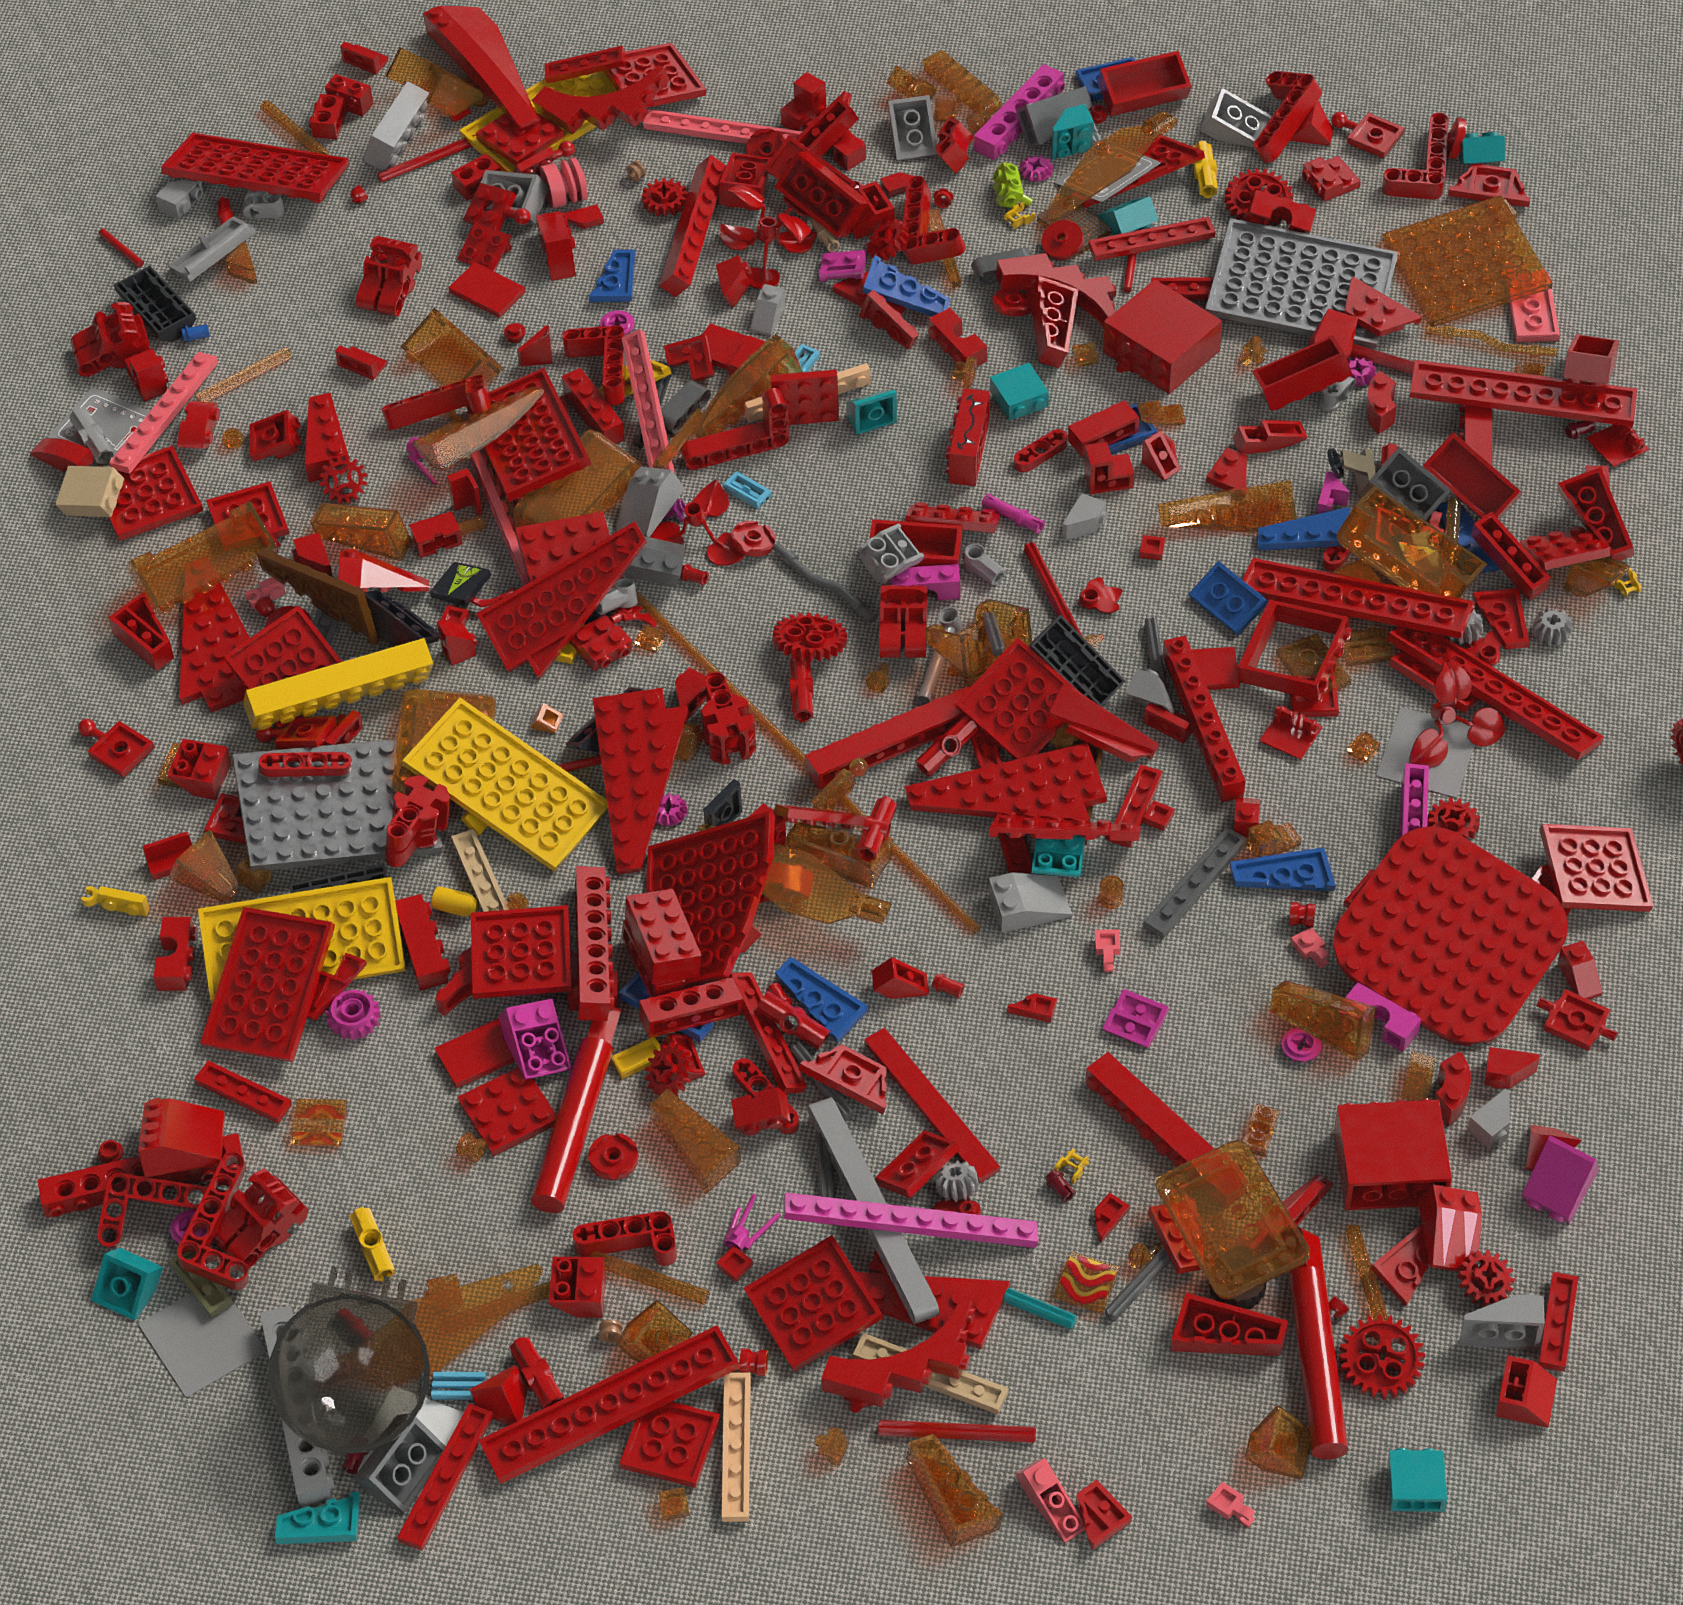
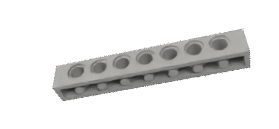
(311, 1488)

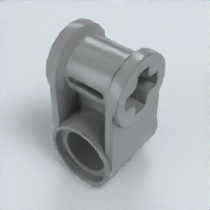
(264, 205)
(1336, 393)

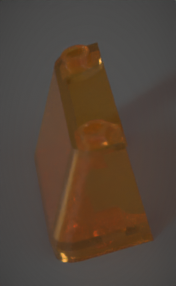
(448, 351)
(970, 648)

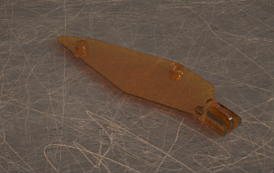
(1108, 162)
(812, 890)
(462, 1314)

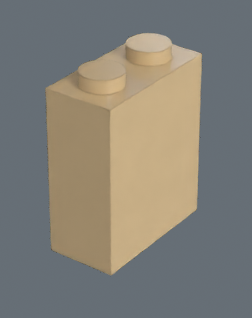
(89, 491)

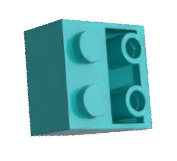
(1072, 132)
(1482, 149)
(1059, 856)

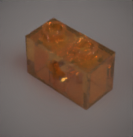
(909, 83)

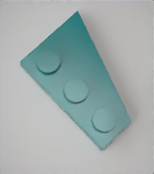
(326, 1523)

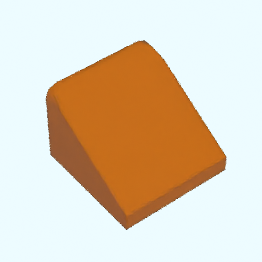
(546, 719)

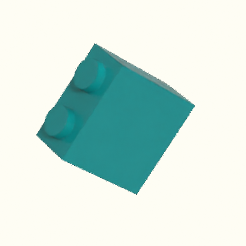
(1019, 391)
(1417, 1480)

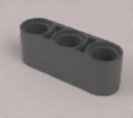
(985, 266)
(683, 405)

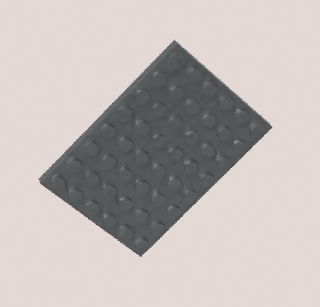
(1292, 278)
(319, 817)

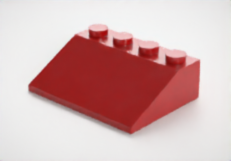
(179, 1136)

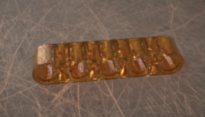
(961, 83)

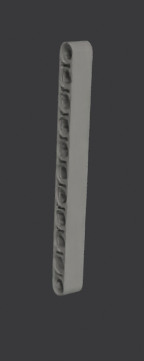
(862, 1187)

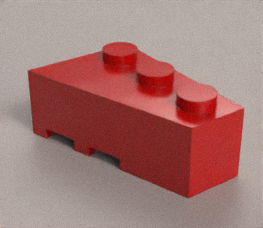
(557, 244)
(142, 632)

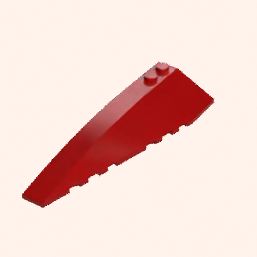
(481, 53)

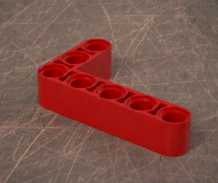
(1299, 95)
(1427, 182)
(921, 245)
(600, 342)
(466, 392)
(742, 441)
(131, 1193)
(210, 1224)

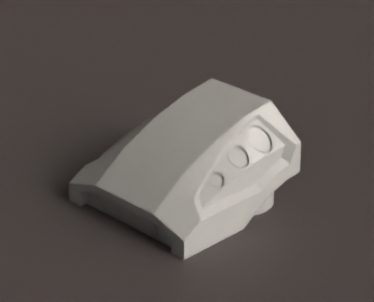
(889, 554)

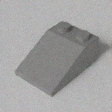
(1233, 120)
(912, 127)
(528, 187)
(649, 498)
(1027, 900)
(1506, 1324)

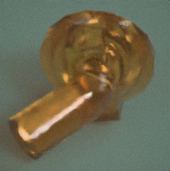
(877, 680)
(1140, 1255)

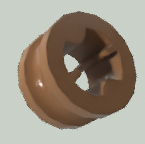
(636, 171)
(610, 1331)

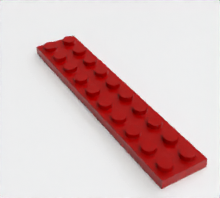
(1523, 393)
(1359, 598)
(1501, 692)
(609, 1404)

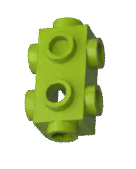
(1009, 186)

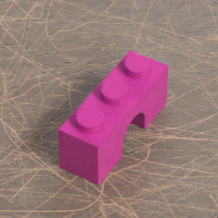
(939, 578)
(1400, 1025)

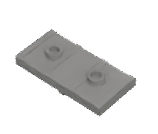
(211, 248)

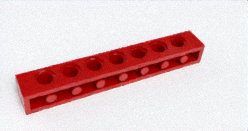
(1203, 719)
(592, 944)
(79, 1182)

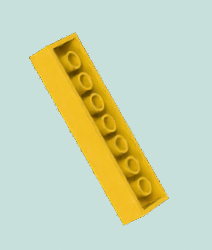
(338, 684)

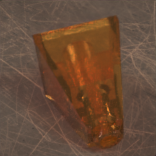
(205, 870)

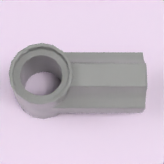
(978, 562)
(621, 595)

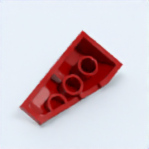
(369, 572)

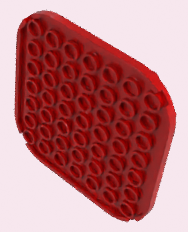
(1450, 935)

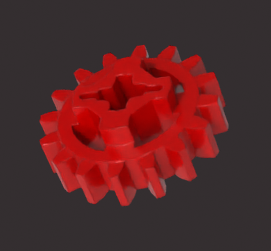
(664, 197)
(887, 239)
(349, 470)
(1455, 817)
(669, 1069)
(1493, 1271)

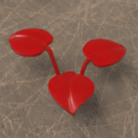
(793, 224)
(740, 237)
(709, 501)
(1449, 686)

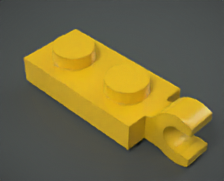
(117, 900)

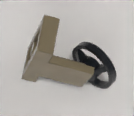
(1361, 464)

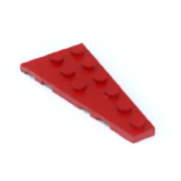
(1172, 156)
(1057, 828)
(985, 1294)

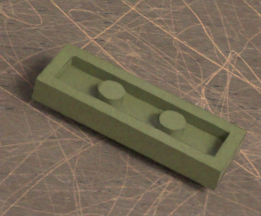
(207, 1293)

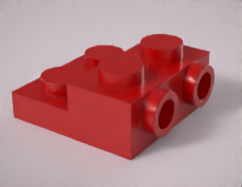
(1329, 177)
(274, 436)
(601, 643)

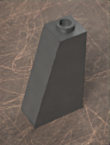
(1041, 116)

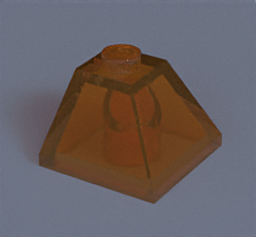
(1594, 575)
(652, 1332)
(1280, 1444)

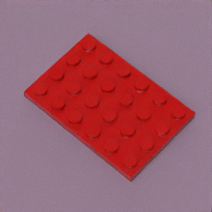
(267, 984)

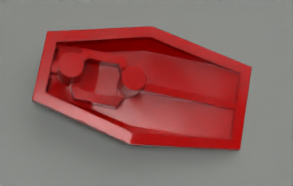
(1340, 326)

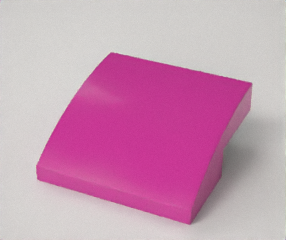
(1136, 1018)

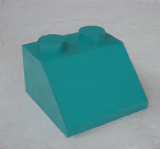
(1130, 216)
(872, 411)
(126, 1282)

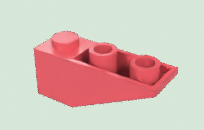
(1050, 1498)

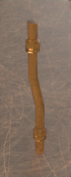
(1449, 332)

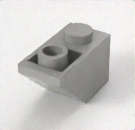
(179, 197)

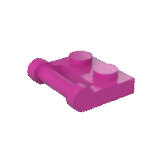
(842, 265)

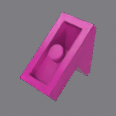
(1332, 493)

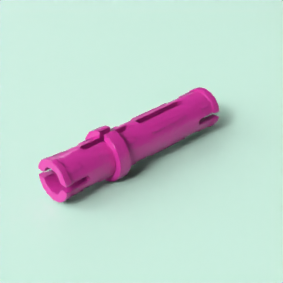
(1017, 515)

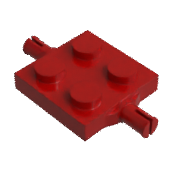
(1577, 1019)

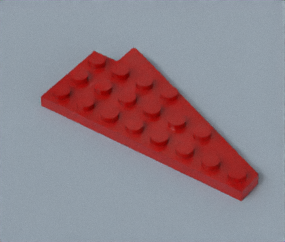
(549, 611)
(208, 634)
(637, 756)
(1044, 784)

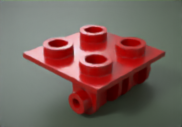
(484, 246)
(1617, 444)
(1291, 732)

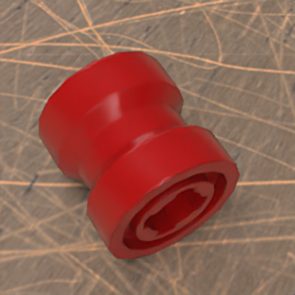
(1302, 914)
(753, 1361)

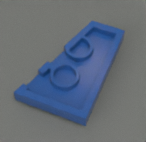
(617, 280)

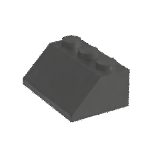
(1410, 484)
(658, 562)
(401, 1466)

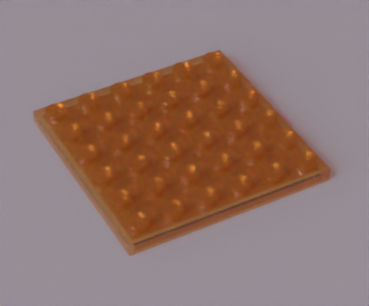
(1467, 261)

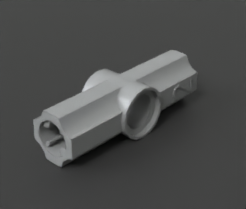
(91, 435)

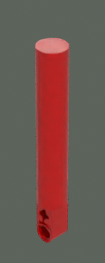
(575, 1116)
(1318, 1355)

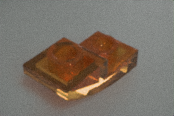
(1153, 413)
(1418, 1076)
(1261, 1129)

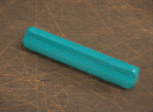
(1040, 1308)

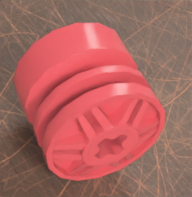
(568, 182)

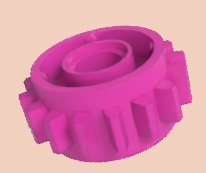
(353, 1026)

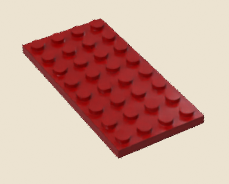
(255, 166)
(540, 444)

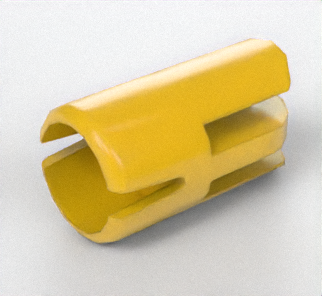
(454, 901)

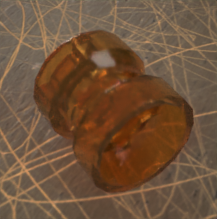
(1111, 892)

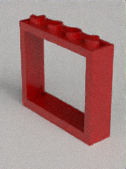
(1301, 617)

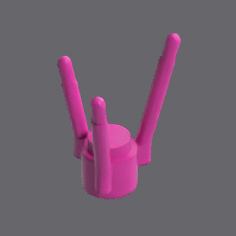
(414, 456)
(738, 1235)

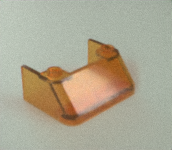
(445, 88)

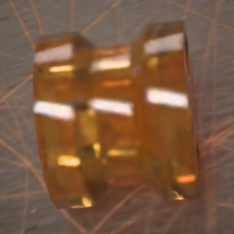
(977, 121)
(471, 1147)

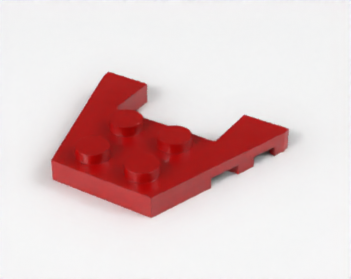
(330, 985)

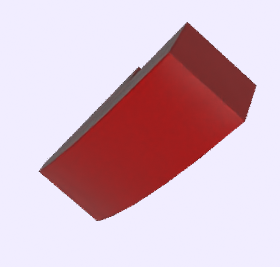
(1268, 436)
(62, 453)

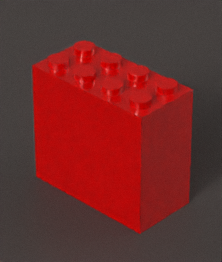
(1162, 336)
(1390, 1153)

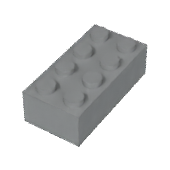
(397, 127)

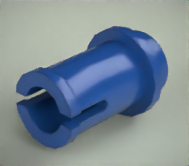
(195, 332)

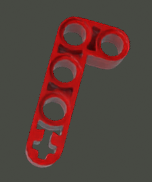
(585, 1236)

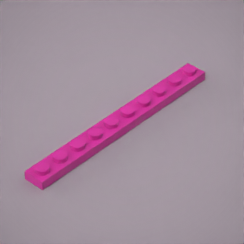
(910, 1220)

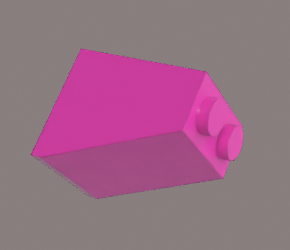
(1560, 1180)

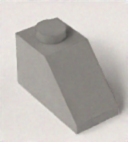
(768, 310)
(1084, 517)
(1148, 688)
(1492, 1121)

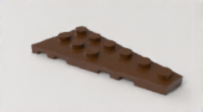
(327, 593)

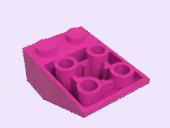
(535, 1039)

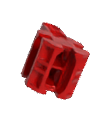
(388, 275)
(109, 340)
(903, 621)
(726, 721)
(415, 819)
(250, 1225)

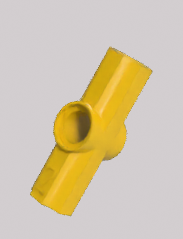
(1206, 171)
(368, 1233)

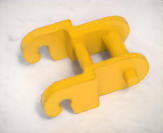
(1025, 219)
(1633, 580)
(1063, 1161)

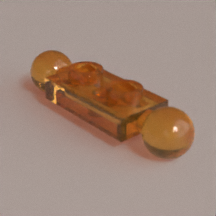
(840, 786)

